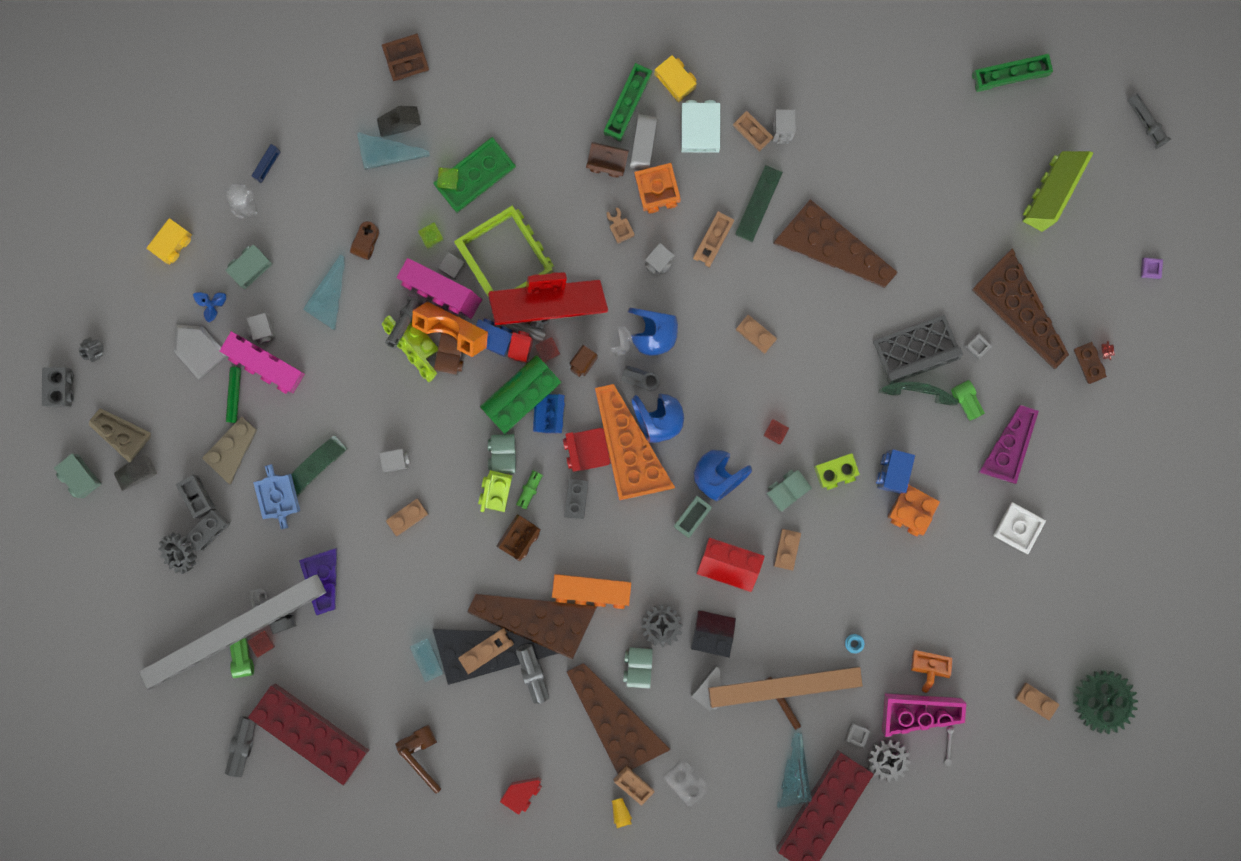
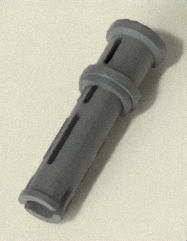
(1153, 128)
(405, 318)

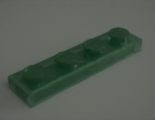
(758, 203)

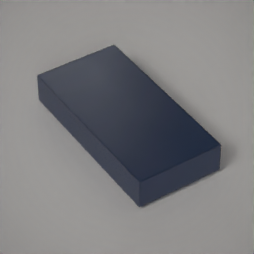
(266, 163)

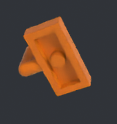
(932, 665)

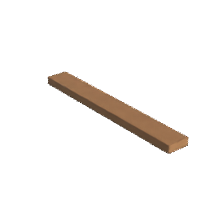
(785, 687)

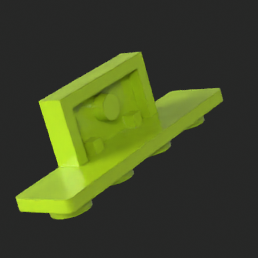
(416, 346)

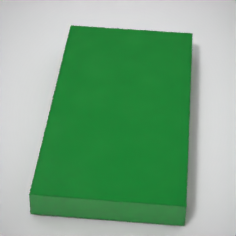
(477, 174)

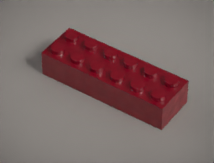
(308, 734)
(825, 814)

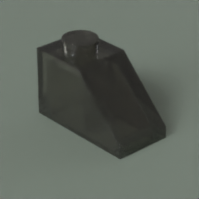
(398, 120)
(135, 472)

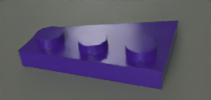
(326, 568)

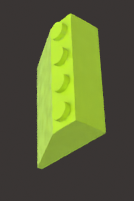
(1056, 188)

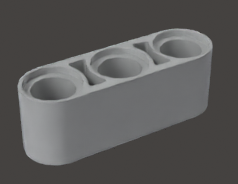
(643, 142)

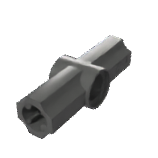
(532, 673)
(240, 747)

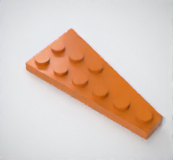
(631, 456)

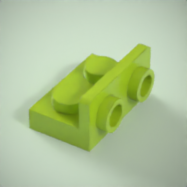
(496, 491)

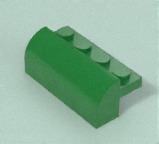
(520, 394)

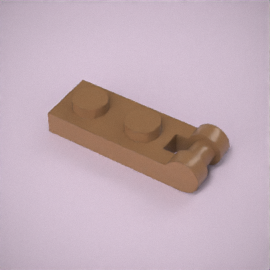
(714, 238)
(485, 651)

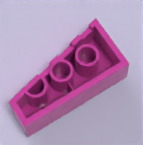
(439, 288)
(262, 362)
(917, 712)

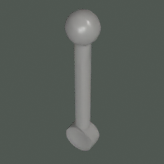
(948, 762)

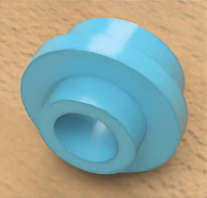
(859, 647)

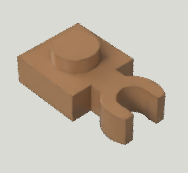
(621, 228)

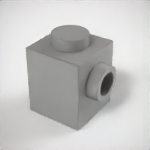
(659, 260)
(260, 328)
(394, 460)

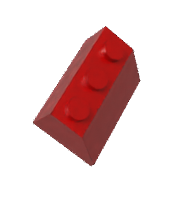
(730, 564)

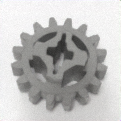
(896, 758)

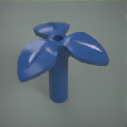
(203, 299)

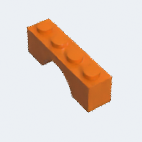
(433, 319)

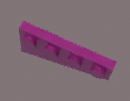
(1011, 447)

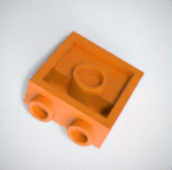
(657, 188)
(913, 511)

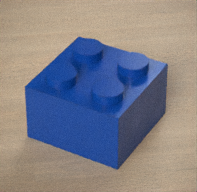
(895, 471)

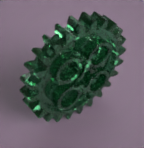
(1118, 714)

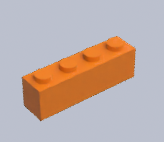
(591, 590)

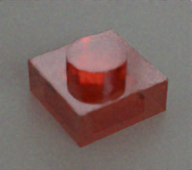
(547, 349)
(776, 431)
(261, 644)

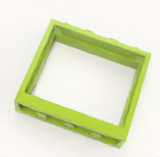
(487, 226)

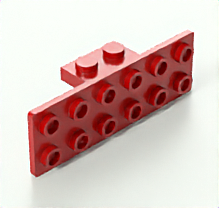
(547, 298)

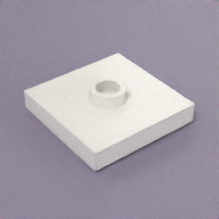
(1019, 528)

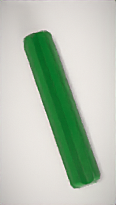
(233, 394)

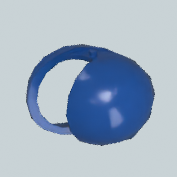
(659, 332)
(663, 422)
(713, 478)

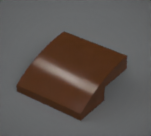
(405, 57)

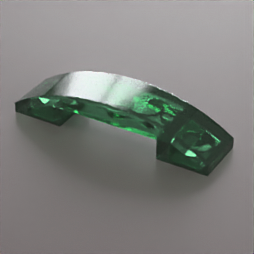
(942, 396)
(317, 463)

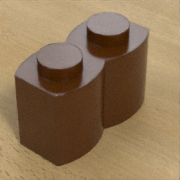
(448, 357)
(583, 361)

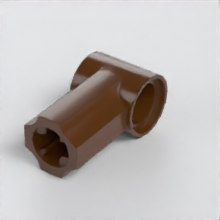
(419, 740)

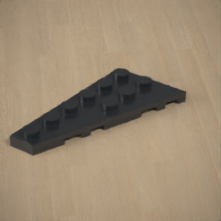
(455, 643)

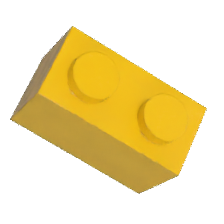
(675, 78)
(169, 241)

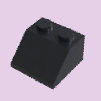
(713, 633)

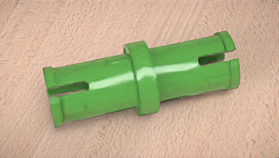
(529, 489)

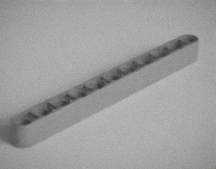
(232, 632)

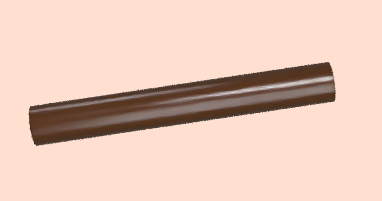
(788, 712)
(419, 770)

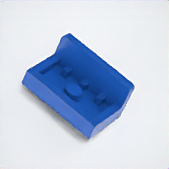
(549, 414)

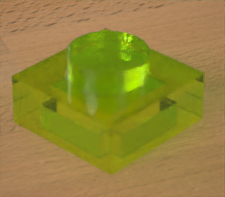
(447, 178)
(430, 235)

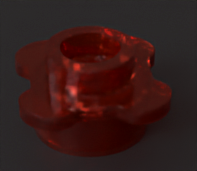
(1107, 350)

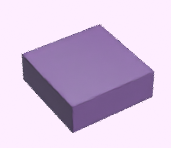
(1151, 268)

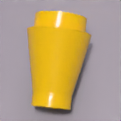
(620, 813)

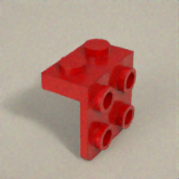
(586, 449)

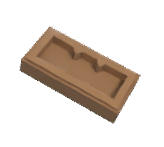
(633, 785)

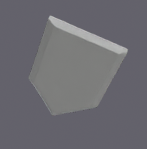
(197, 349)

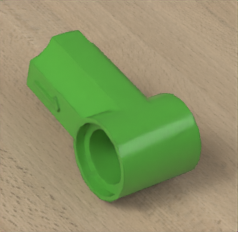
(966, 397)
(241, 662)

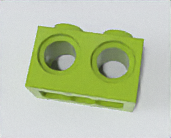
(835, 467)

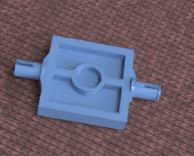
(276, 496)

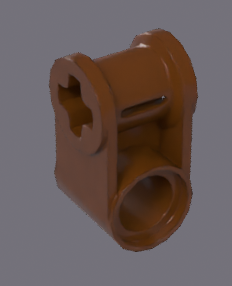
(364, 243)

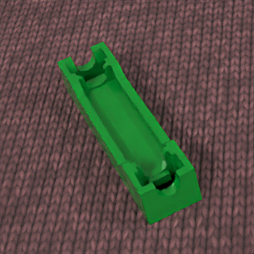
(1012, 72)
(627, 102)

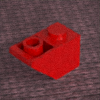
(520, 347)
(519, 793)

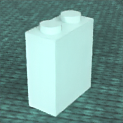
(700, 126)

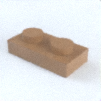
(753, 131)
(756, 334)
(407, 517)
(787, 549)
(1037, 701)

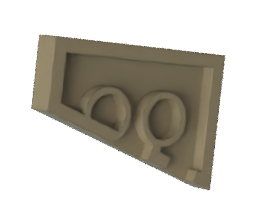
(120, 434)
(229, 451)

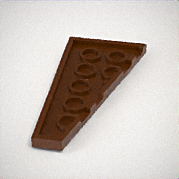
(828, 242)
(1018, 305)
(543, 622)
(620, 730)

